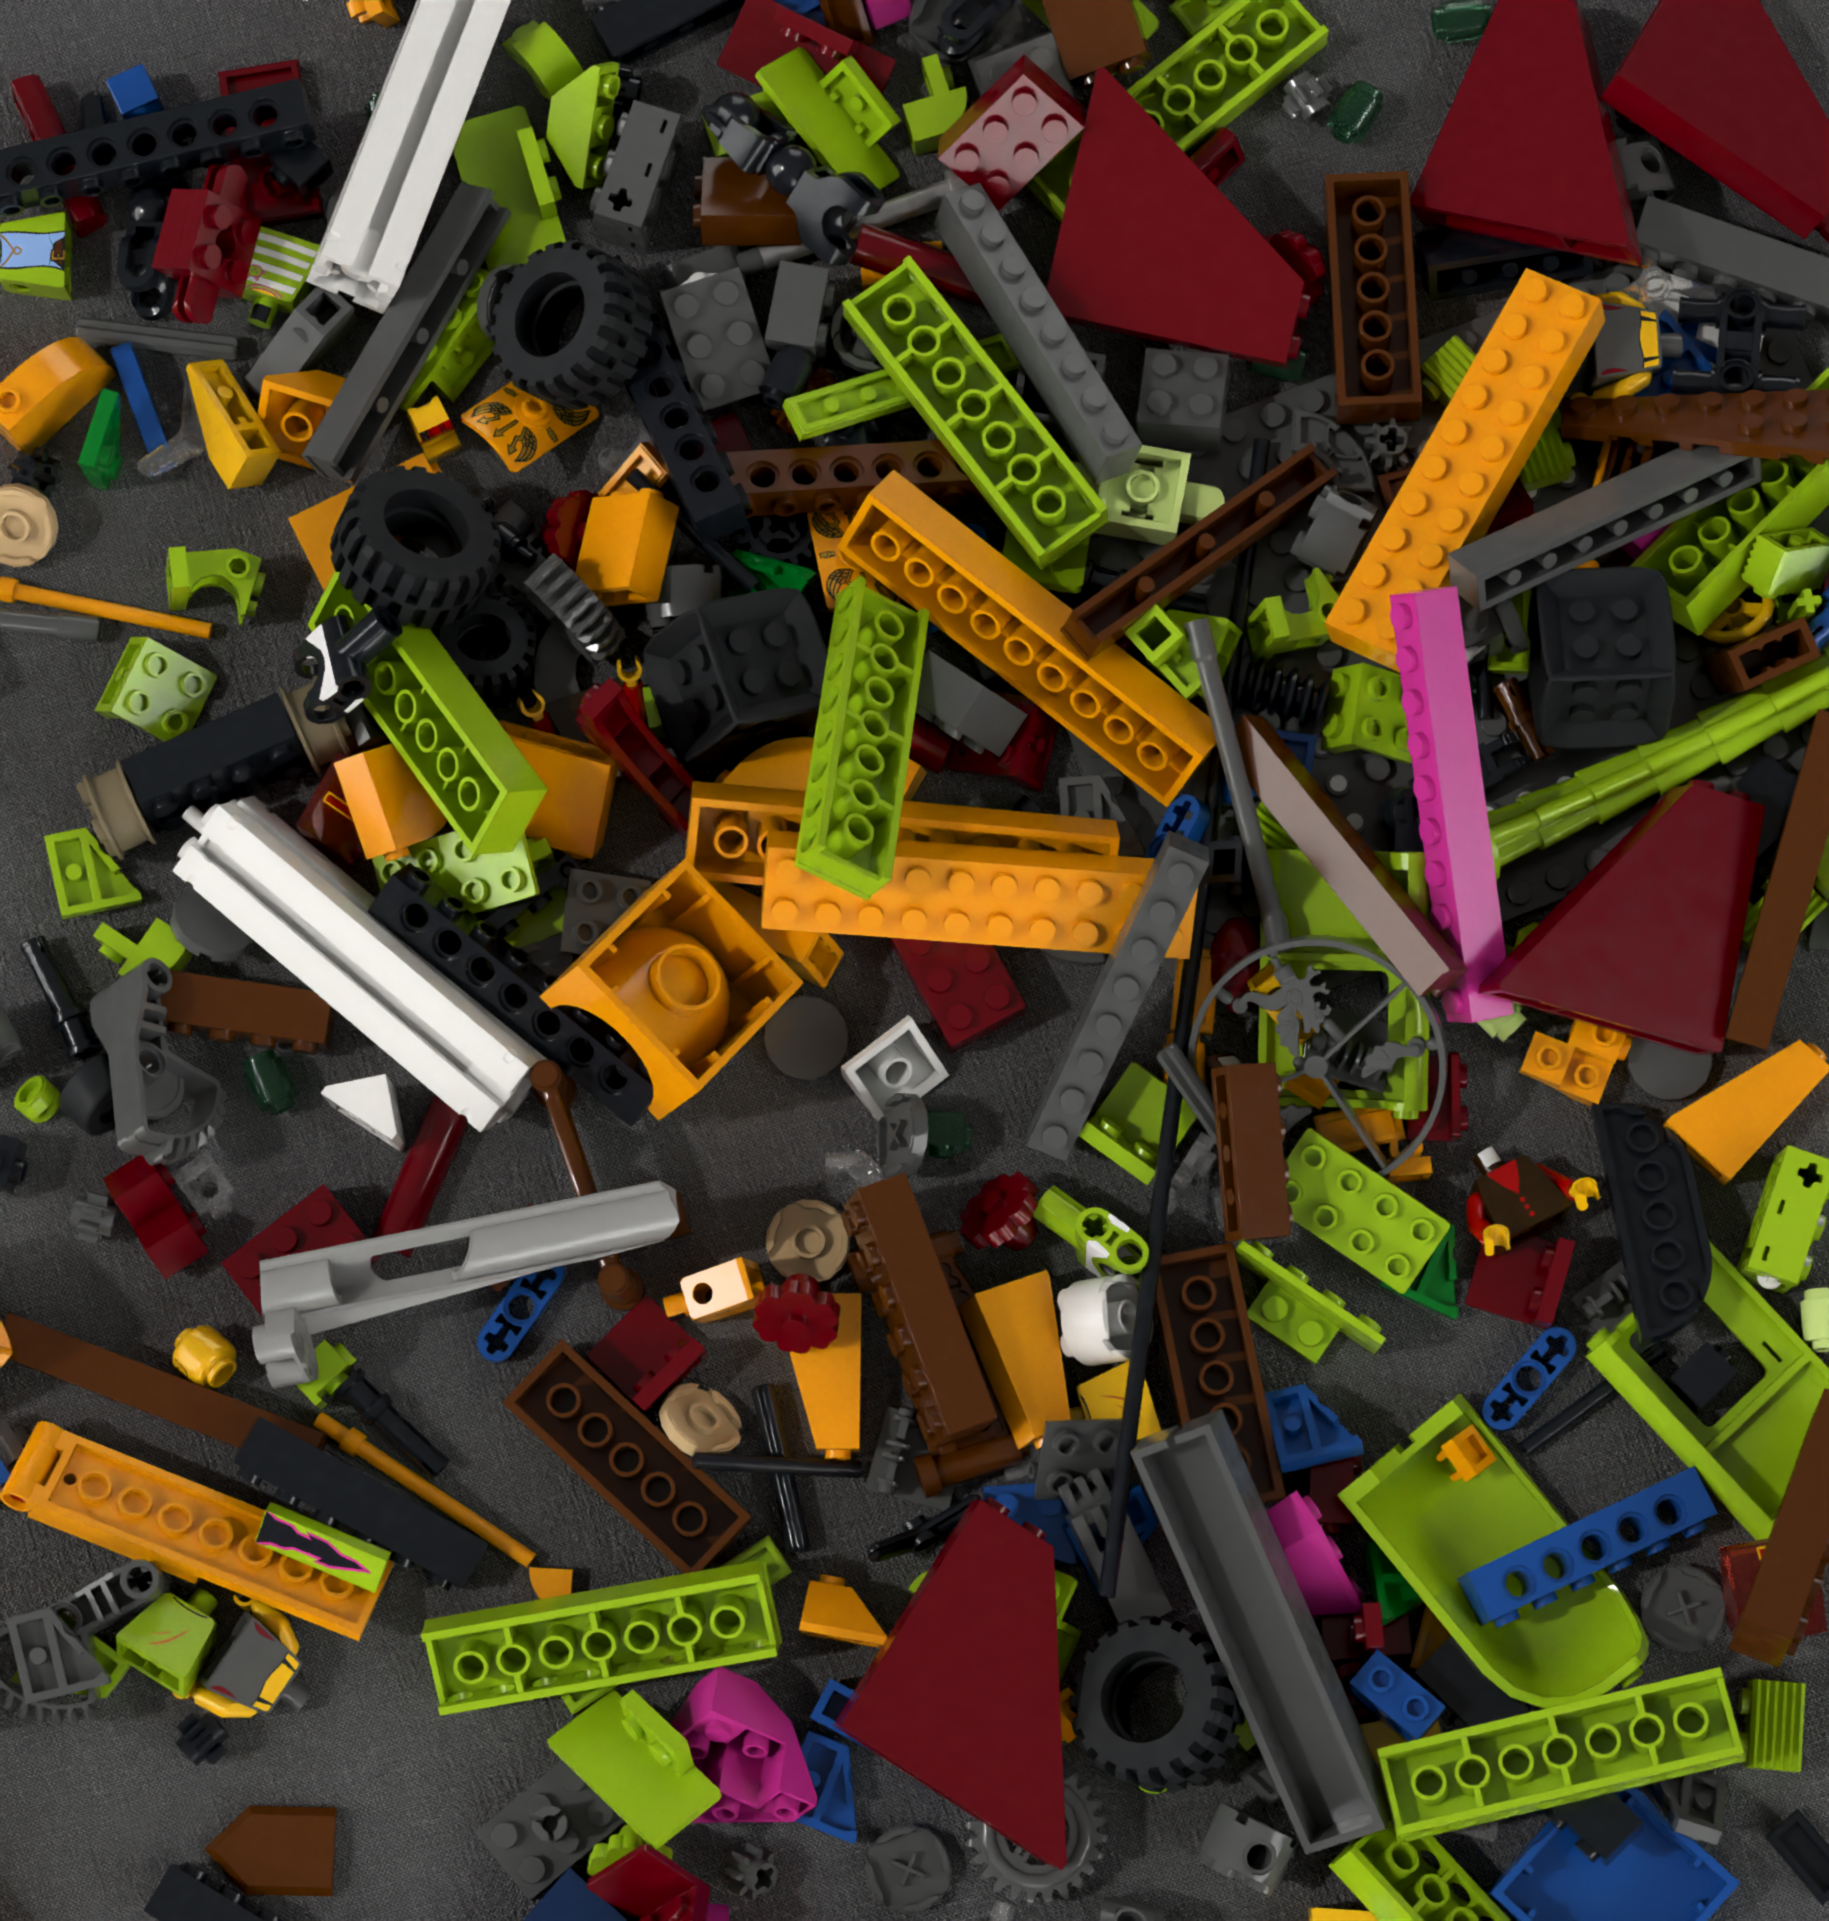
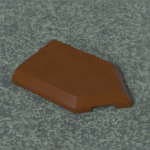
(279, 1850)

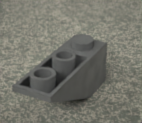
(305, 337)

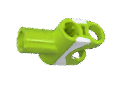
(1095, 1233)

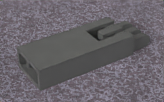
(1137, 1585)

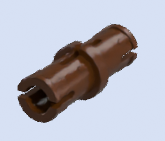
(1521, 719)

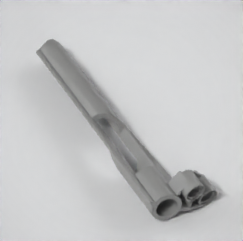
(338, 1287)

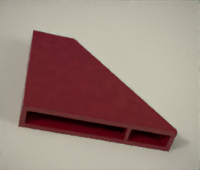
(1732, 102)
(1532, 141)
(1161, 248)
(1651, 928)
(973, 1683)

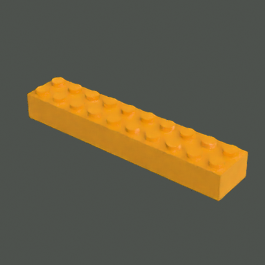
(1469, 457)
(1016, 633)
(732, 824)
(969, 897)

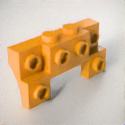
(1578, 1065)

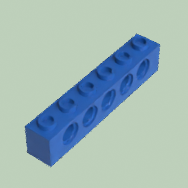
(1681, 1494)

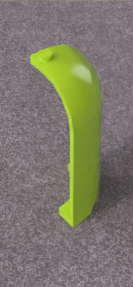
(1449, 1527)

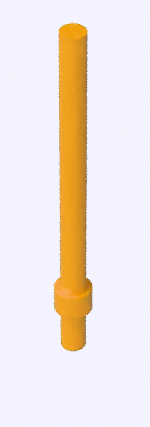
(11, 591)
(354, 1443)

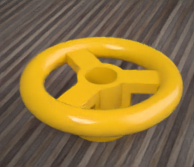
(1740, 621)

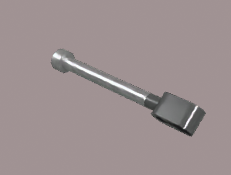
(769, 256)

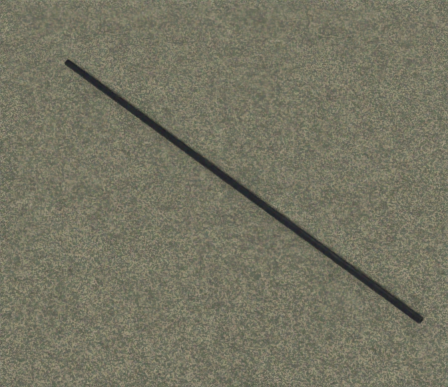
(1173, 1098)

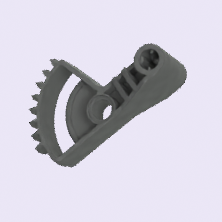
(555, 593)
(145, 1074)
(95, 1608)

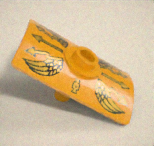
(524, 425)
(834, 566)

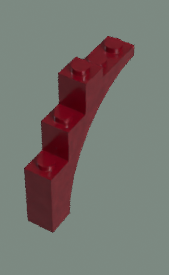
(641, 759)

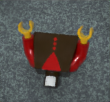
(563, 712)
(1520, 1200)

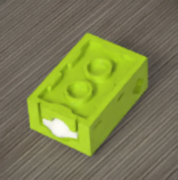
(1786, 1221)

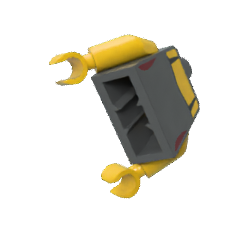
(1627, 348)
(252, 1667)

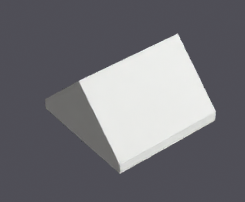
(893, 1064)
(371, 1105)

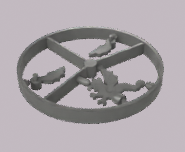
(1299, 994)

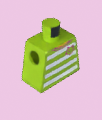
(278, 275)

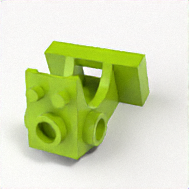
(199, 569)
(1277, 631)

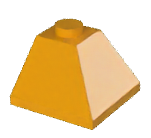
(294, 407)
(838, 1614)

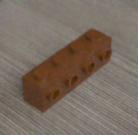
(248, 1011)
(1251, 1152)

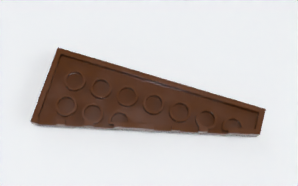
(1737, 423)

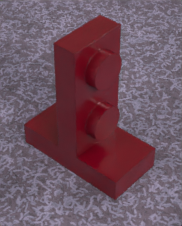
(1363, 1633)

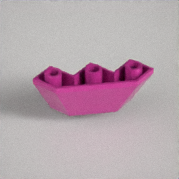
(1314, 1558)
(745, 1751)

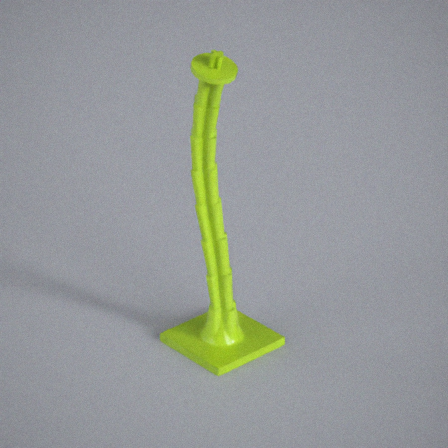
(1655, 767)

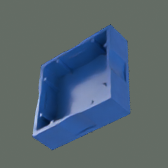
(1651, 1880)

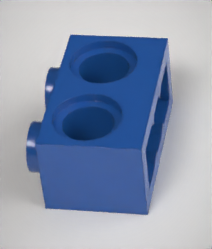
(1395, 1698)

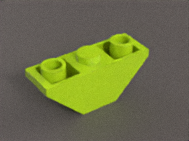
(583, 123)

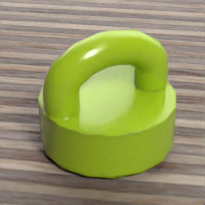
(37, 1099)

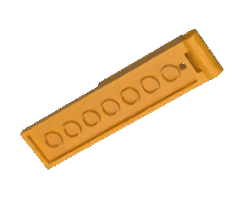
(174, 1527)

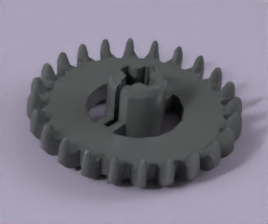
(1035, 1878)

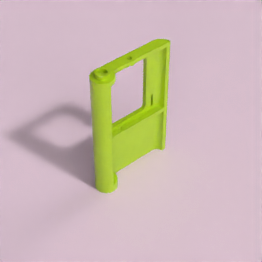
(1317, 910)
(1757, 1441)

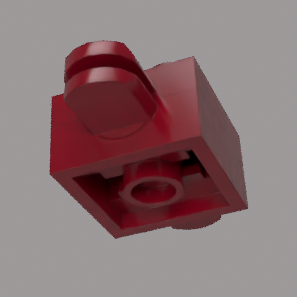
(207, 243)

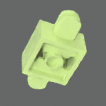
(1154, 497)

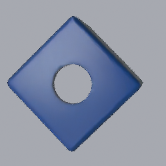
(134, 93)

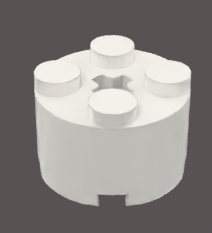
(1099, 1319)

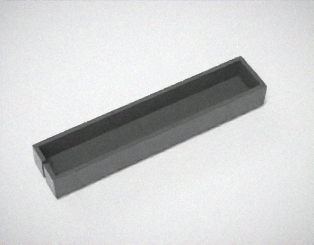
(1263, 1631)

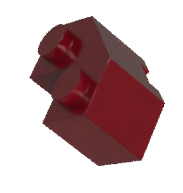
(156, 1214)

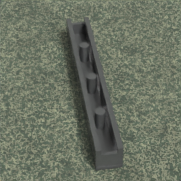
(406, 334)

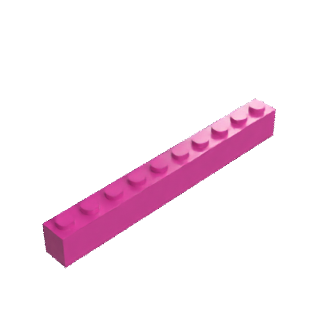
(1450, 793)

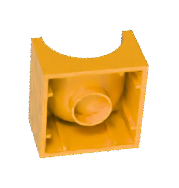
(679, 983)

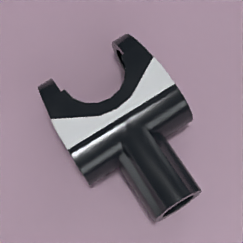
(342, 658)

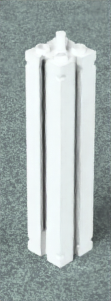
(406, 149)
(321, 932)

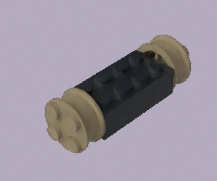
(209, 768)

